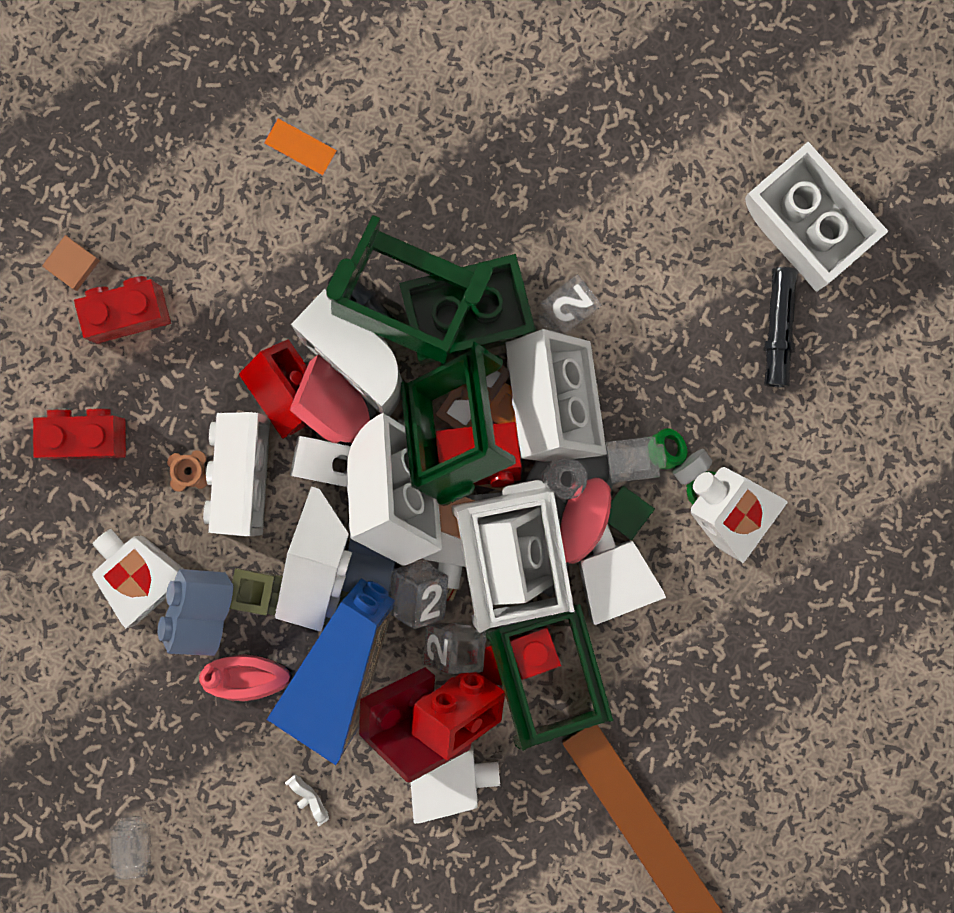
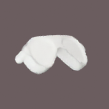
(310, 797)

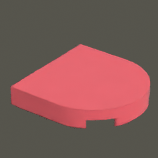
(329, 403)

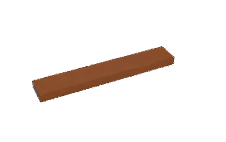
(639, 822)

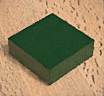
(628, 512)

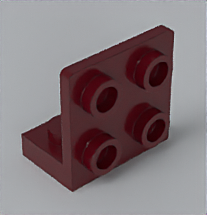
(388, 721)

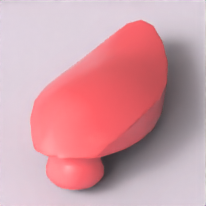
(585, 520)
(244, 677)

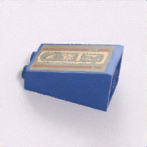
(326, 691)

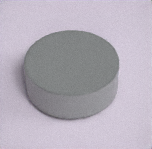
(692, 467)

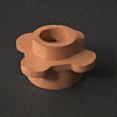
(179, 463)

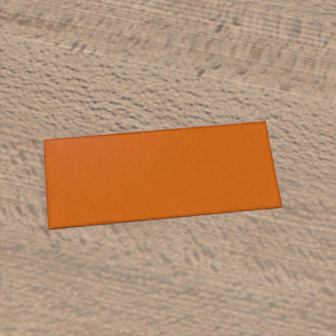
(300, 146)

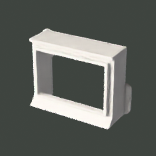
(513, 498)

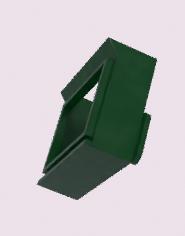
(350, 270)
(456, 476)
(526, 733)

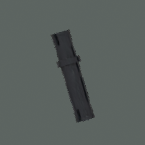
(781, 319)

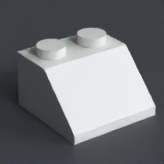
(515, 555)

